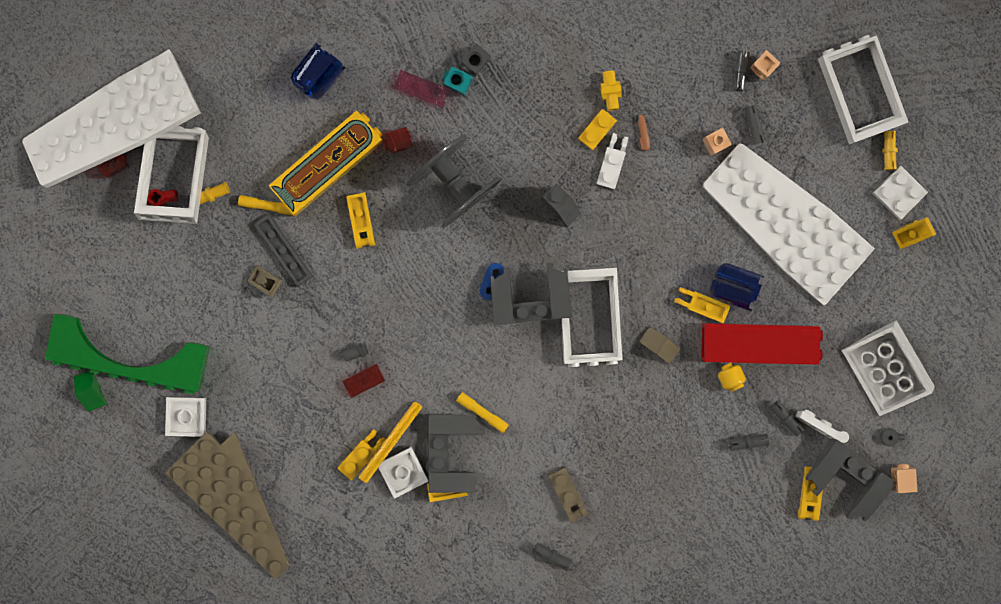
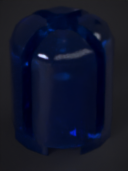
(316, 72)
(733, 294)

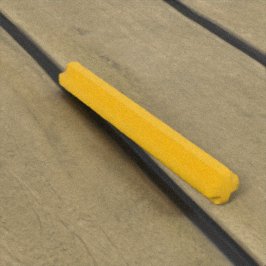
(390, 442)

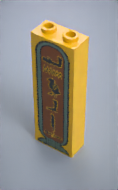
(326, 162)

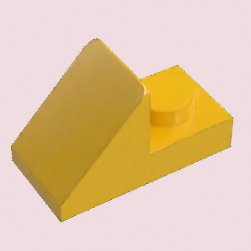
(914, 232)

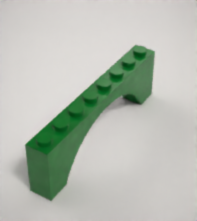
(71, 346)

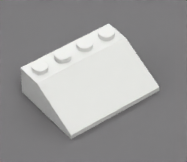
(888, 369)

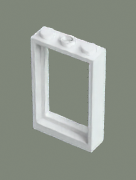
(887, 81)
(172, 214)
(594, 359)

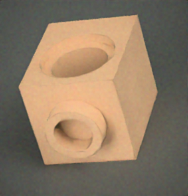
(764, 65)
(716, 141)
(905, 478)

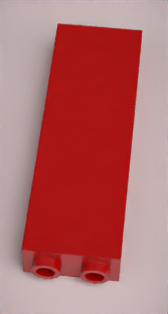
(761, 343)

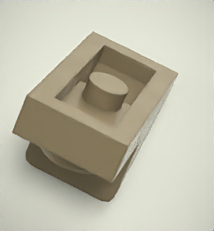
(265, 281)

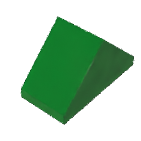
(88, 391)

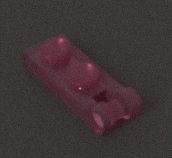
(421, 88)

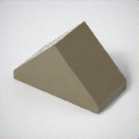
(659, 345)

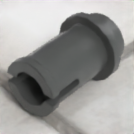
(355, 352)

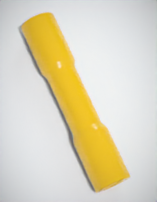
(255, 203)
(473, 406)

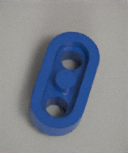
(487, 279)

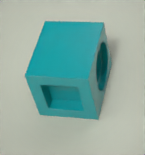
(463, 87)

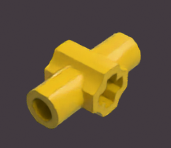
(610, 90)

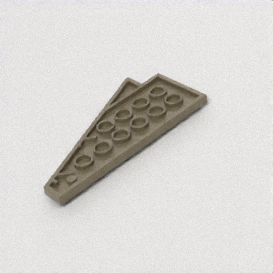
(226, 489)

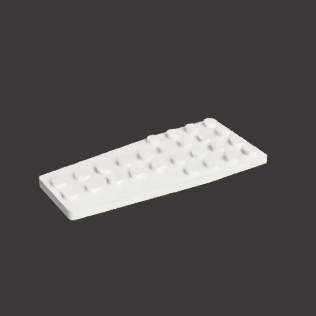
(112, 120)
(788, 223)

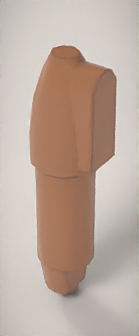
(644, 139)

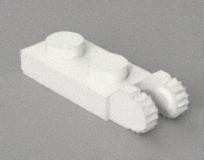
(612, 163)

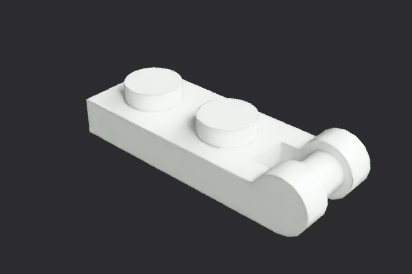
(822, 426)

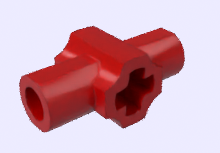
(166, 197)

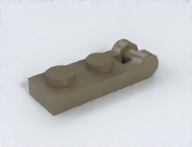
(567, 494)

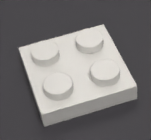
(900, 193)
(185, 416)
(403, 472)

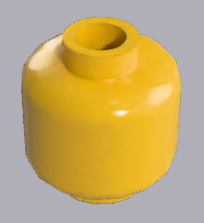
(732, 377)

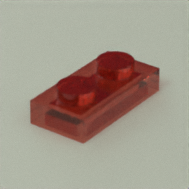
(363, 380)

